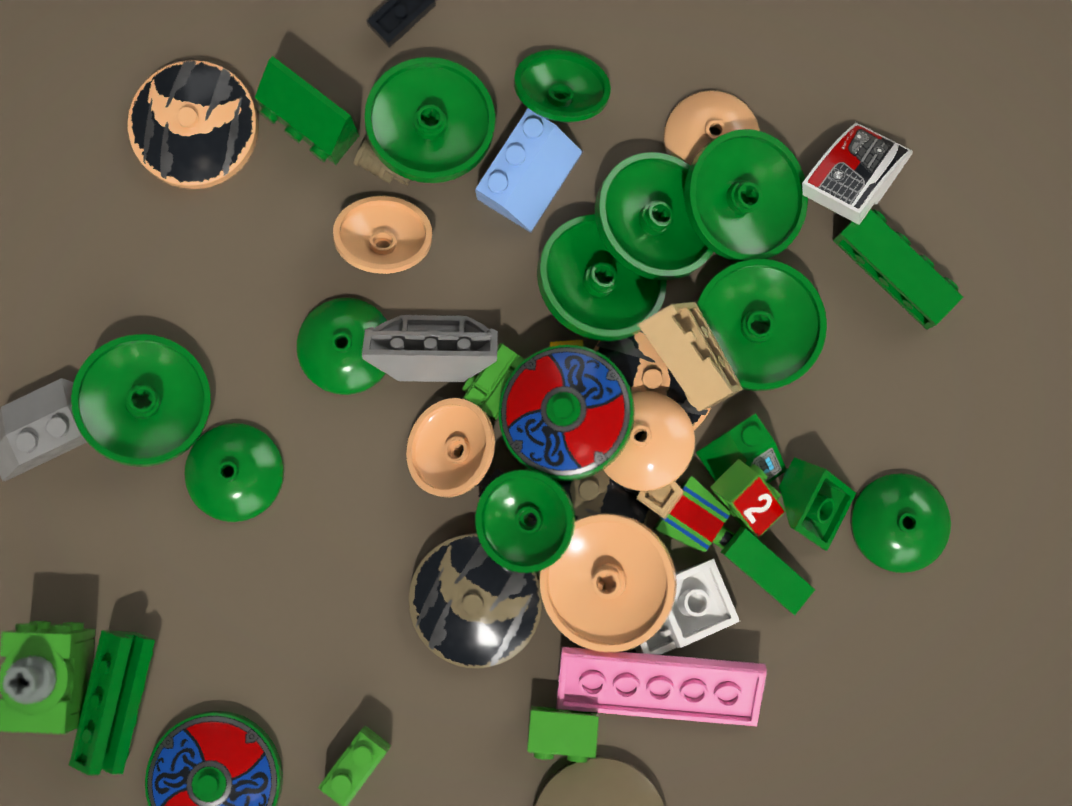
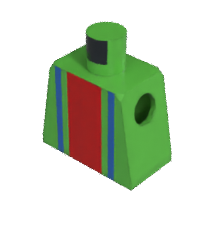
(696, 519)

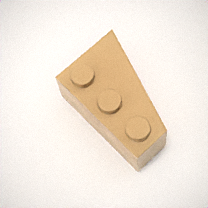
(691, 354)

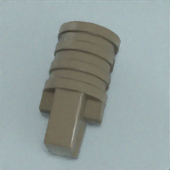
(370, 162)

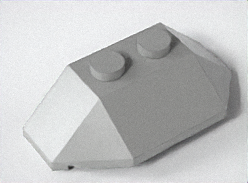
(430, 348)
(37, 429)

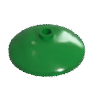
(562, 85)
(336, 368)
(255, 479)
(504, 523)
(879, 526)

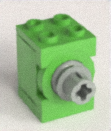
(44, 676)

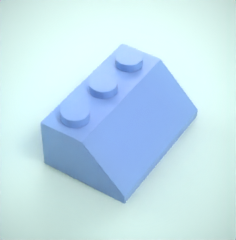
(528, 171)

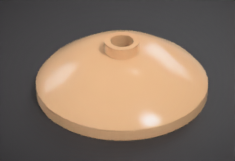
(692, 118)
(382, 234)
(437, 444)
(665, 451)

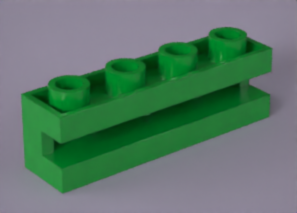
(899, 269)
(112, 702)

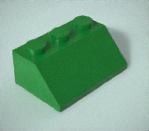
(305, 112)

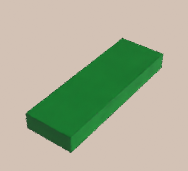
(767, 570)

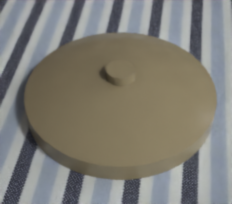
(599, 783)

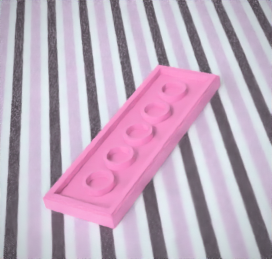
(660, 686)

